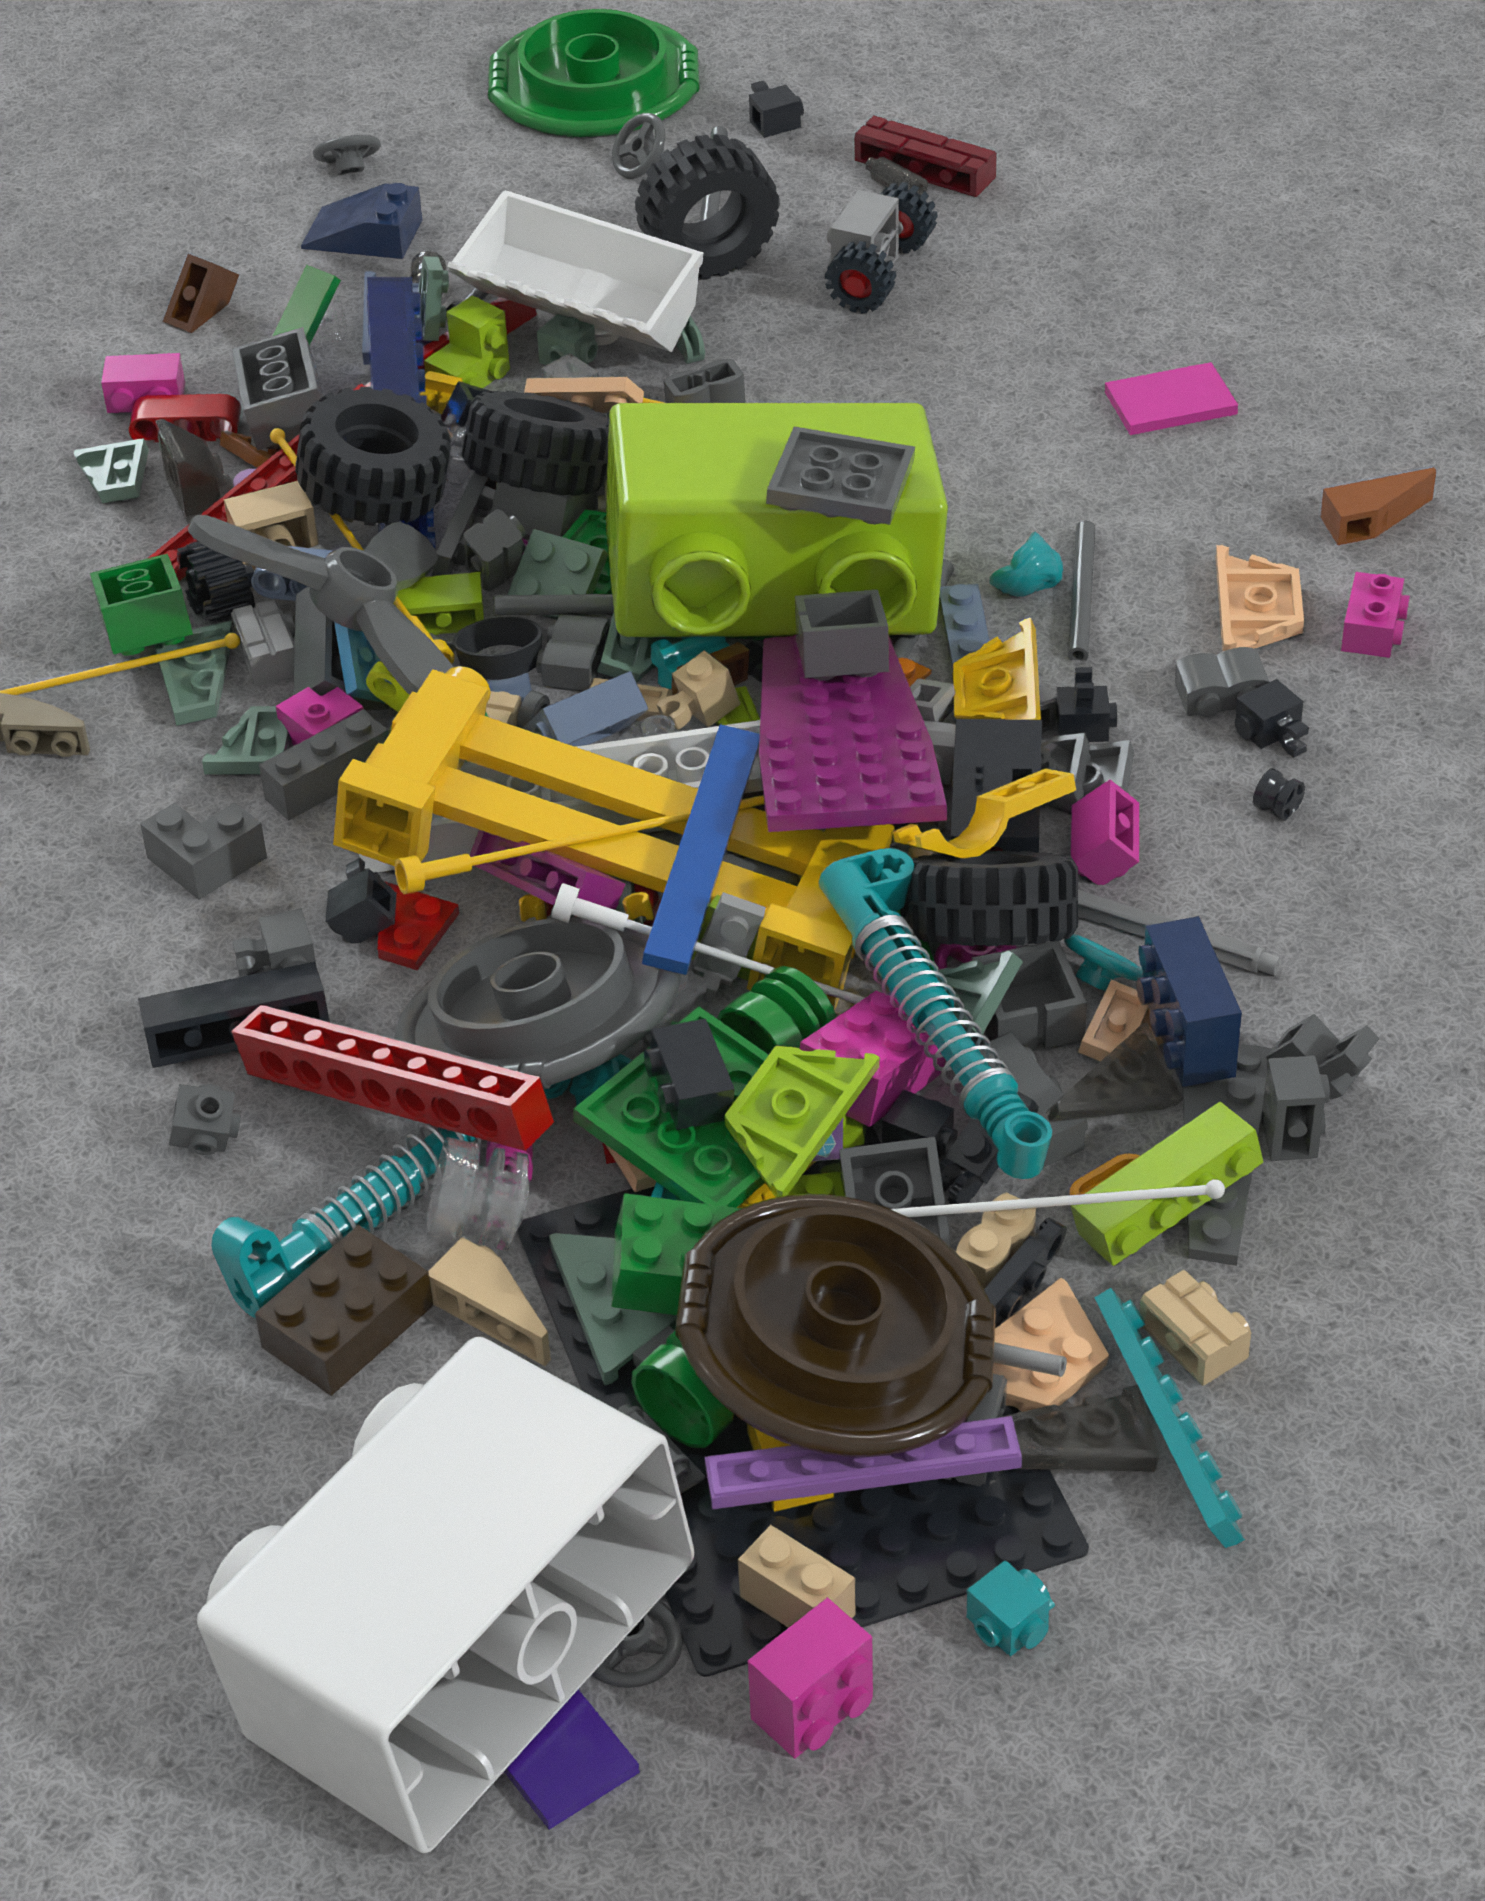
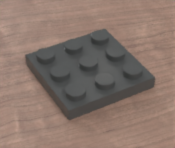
(840, 475)

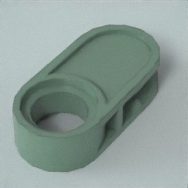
(691, 343)

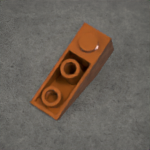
(1373, 506)

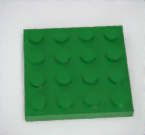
(692, 1162)

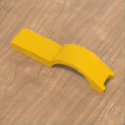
(992, 814)

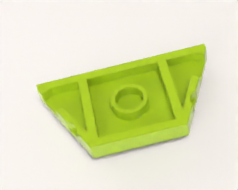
(794, 1109)

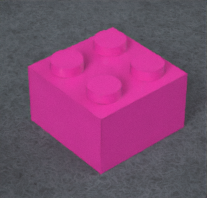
(811, 1678)

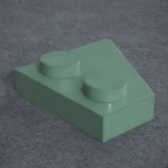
(115, 469)
(981, 986)

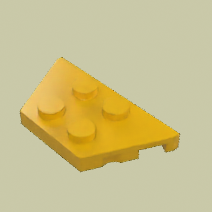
(999, 679)

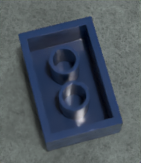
(1189, 1001)

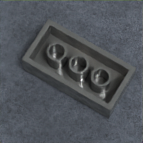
(276, 384)

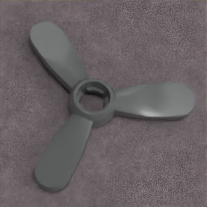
(350, 587)

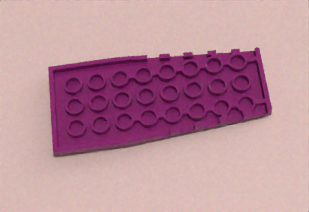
(843, 748)

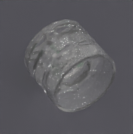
(477, 1194)

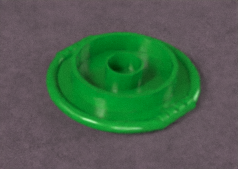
(592, 73)

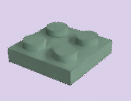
(557, 567)

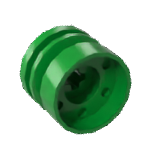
(779, 1010)
(678, 1398)

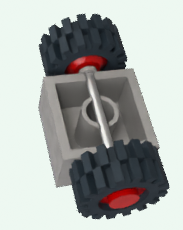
(868, 243)

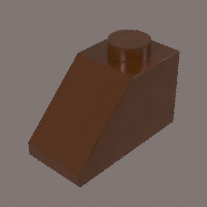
(199, 293)

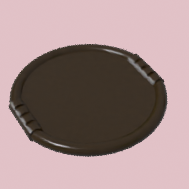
(836, 1325)

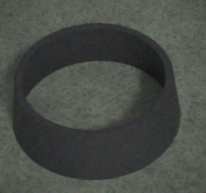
(494, 632)

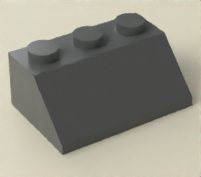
(317, 652)

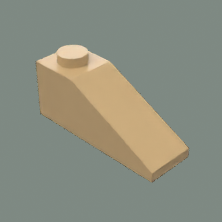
(482, 1292)

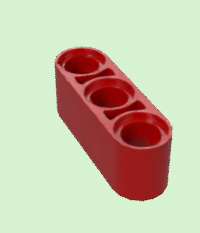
(196, 413)

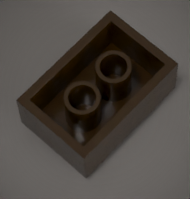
(344, 1309)

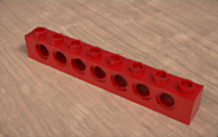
(394, 1077)

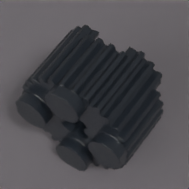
(215, 581)

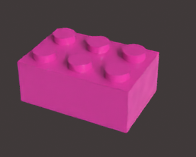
(877, 1029)

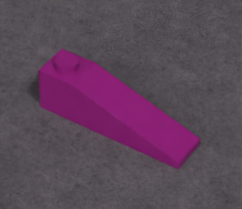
(546, 871)

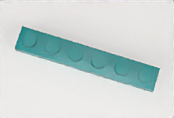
(1178, 1429)

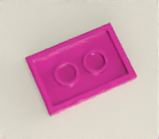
(1171, 398)

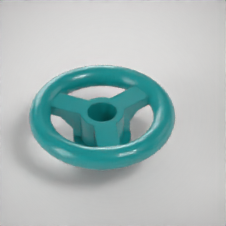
(1101, 963)

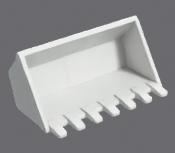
(582, 269)

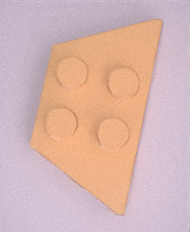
(1257, 600)
(1054, 1326)

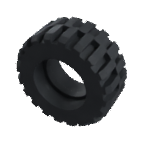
(699, 170)
(536, 442)
(372, 456)
(993, 898)

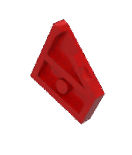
(417, 928)

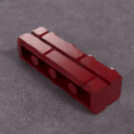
(927, 154)

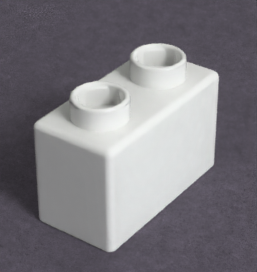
(446, 1588)

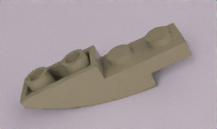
(40, 728)

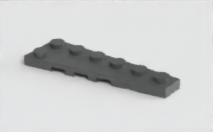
(1218, 1224)

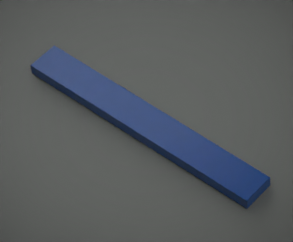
(701, 850)

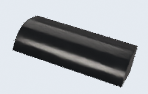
(200, 1018)

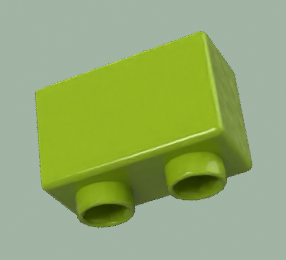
(711, 559)

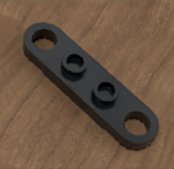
(1025, 1269)

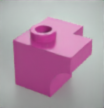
(310, 713)

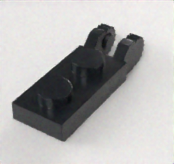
(976, 1156)

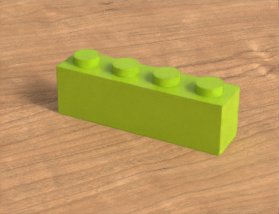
(445, 601)
(1203, 1150)

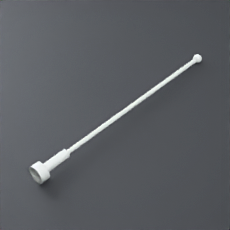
(568, 904)
(1214, 1189)

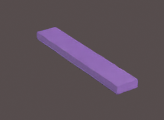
(799, 1473)

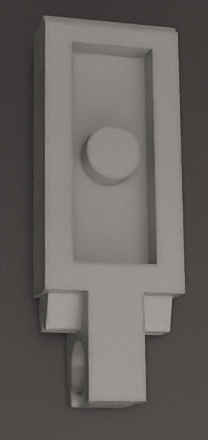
(730, 930)

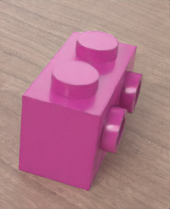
(134, 376)
(1373, 615)
(1105, 833)

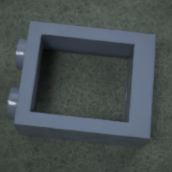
(591, 713)

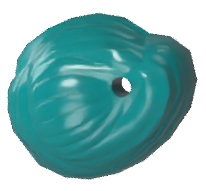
(1032, 569)

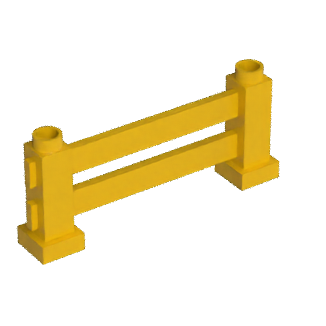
(391, 797)

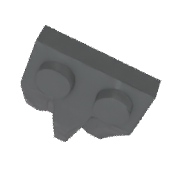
(1089, 764)

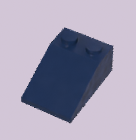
(368, 223)

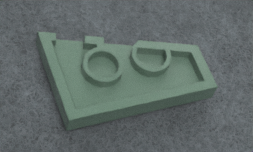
(196, 680)

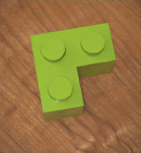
(476, 344)

